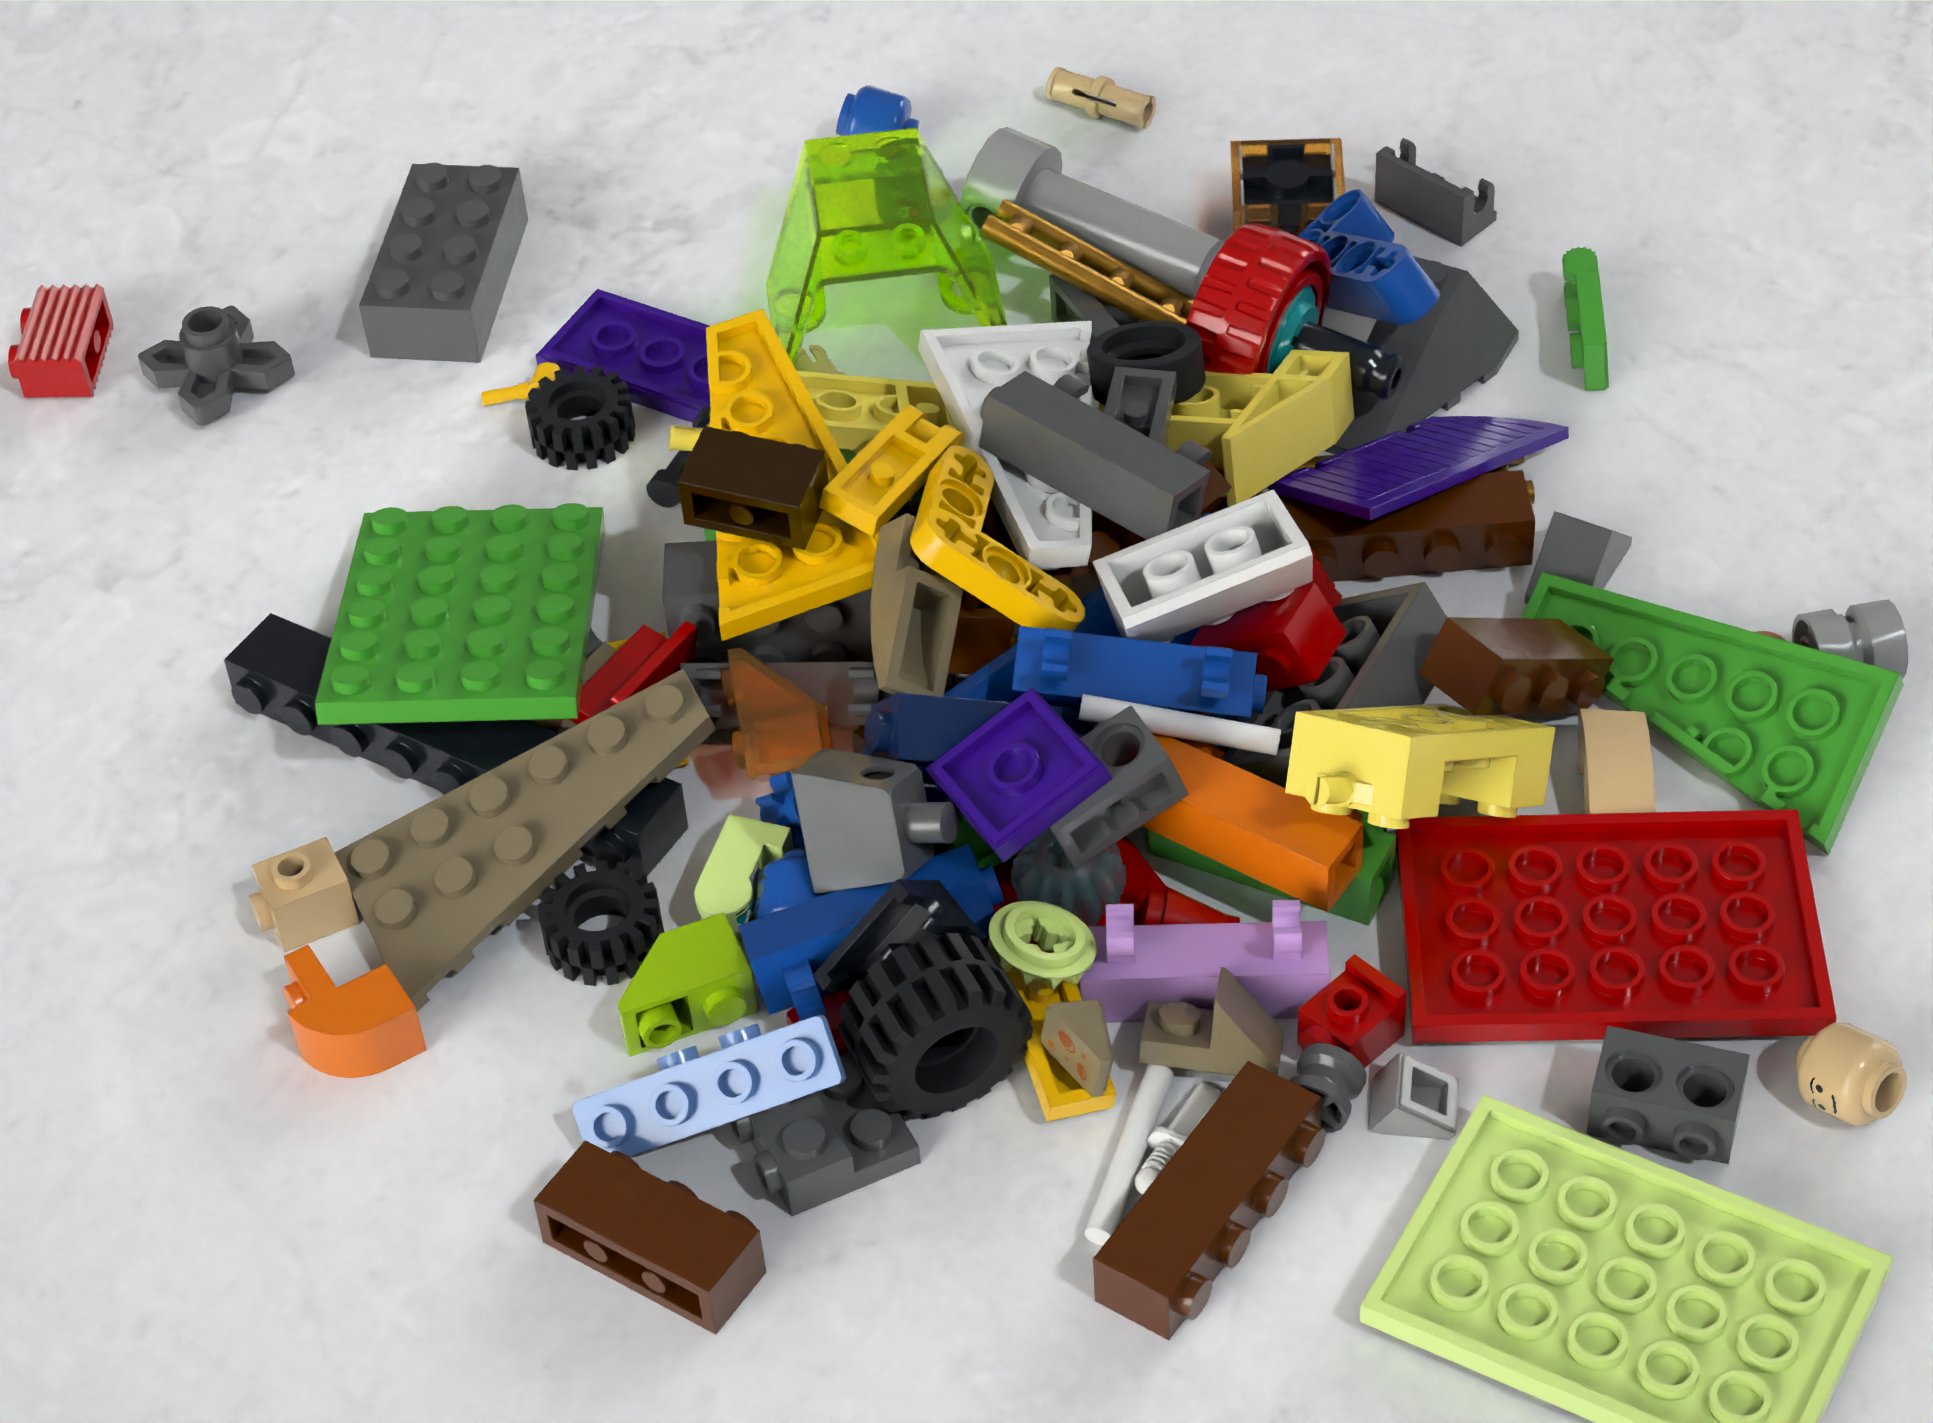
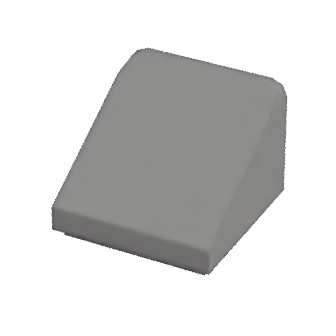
(1413, 1100)

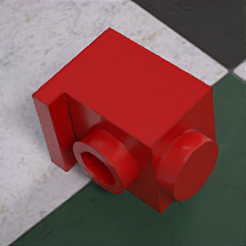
(1355, 1012)

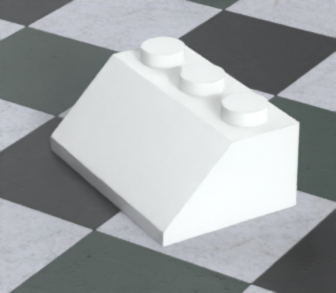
(1206, 570)

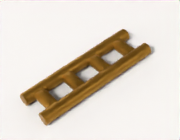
(1085, 265)

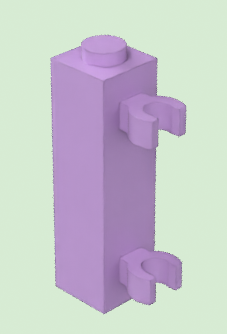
(1274, 961)

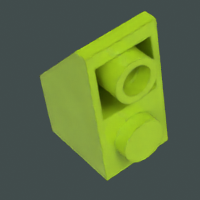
(686, 986)

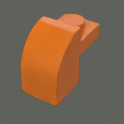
(353, 1026)

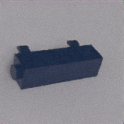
(927, 726)

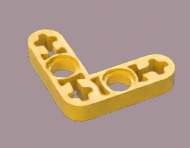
(952, 544)

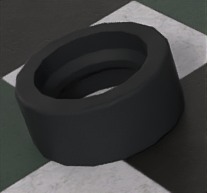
(1152, 347)

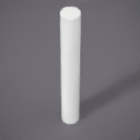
(1186, 725)
(1129, 1154)

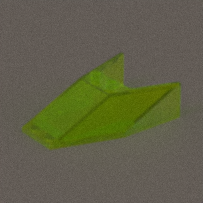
(870, 213)

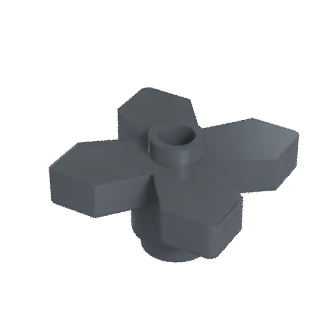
(212, 360)

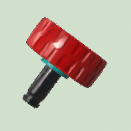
(1271, 298)

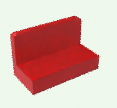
(636, 666)

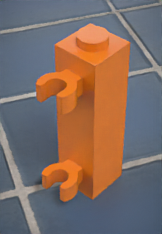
(1259, 827)

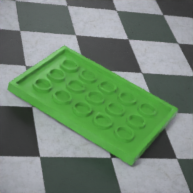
(464, 616)

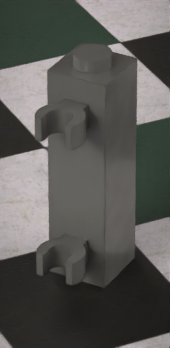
(1093, 455)
(843, 687)

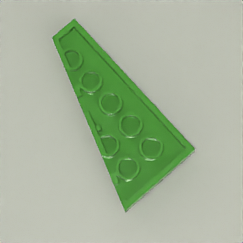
(1747, 706)

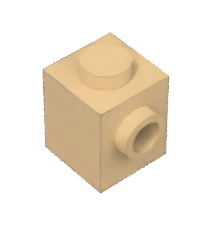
(303, 895)

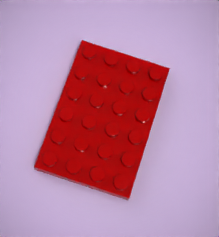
(1611, 923)

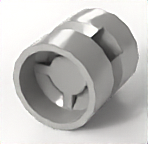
(1866, 634)

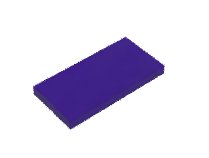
(648, 348)

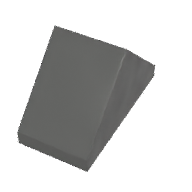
(1579, 552)

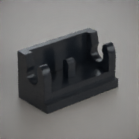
(898, 918)

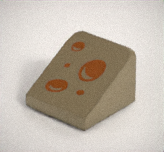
(1080, 1042)

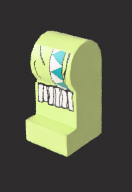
(734, 867)

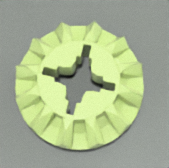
(1054, 929)

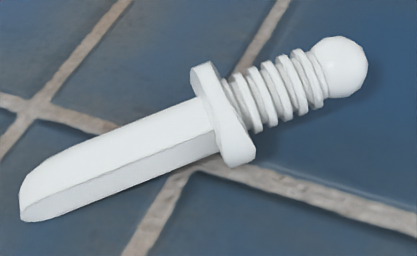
(1166, 1141)

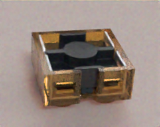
(1284, 181)

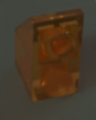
(776, 718)

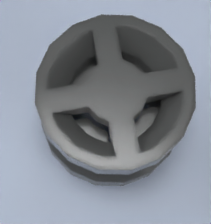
(1334, 1077)

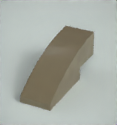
(910, 616)

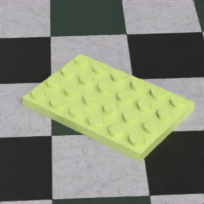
(1621, 1282)

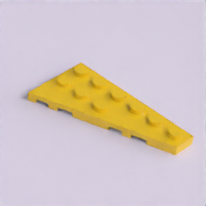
(763, 396)

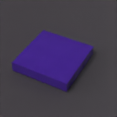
(1018, 774)

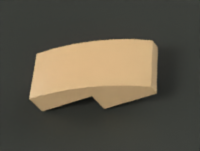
(1615, 761)

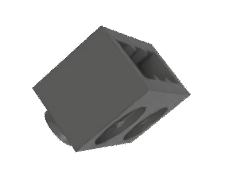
(1140, 788)
(1667, 1094)

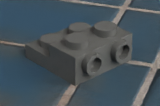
(827, 1143)

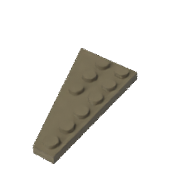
(495, 844)

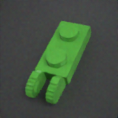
(1585, 315)

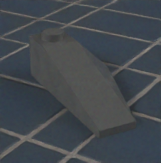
(1443, 352)

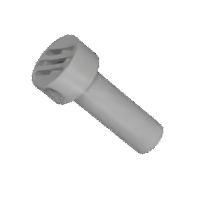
(1030, 176)

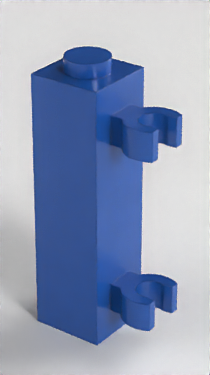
(1144, 672)
(797, 940)

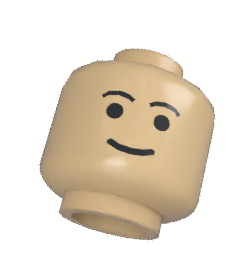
(1850, 1074)

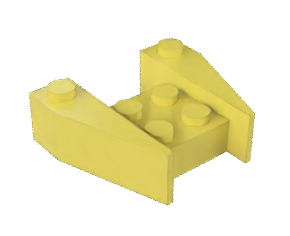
(1267, 421)

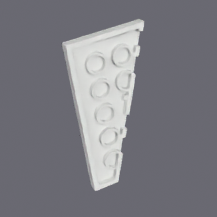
(965, 367)

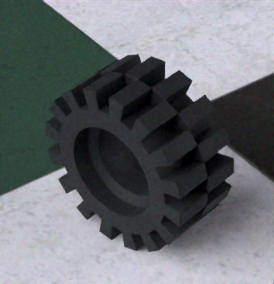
(583, 439)
(594, 895)

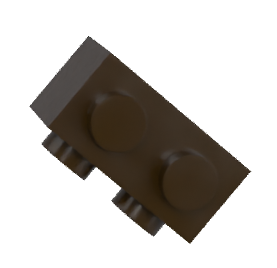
(753, 487)

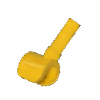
(520, 390)

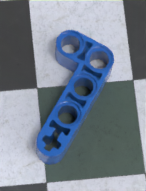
(1367, 269)

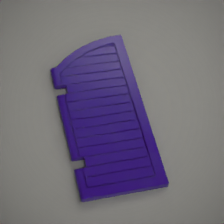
(1416, 463)

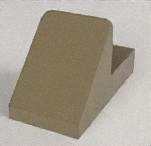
(1212, 1039)

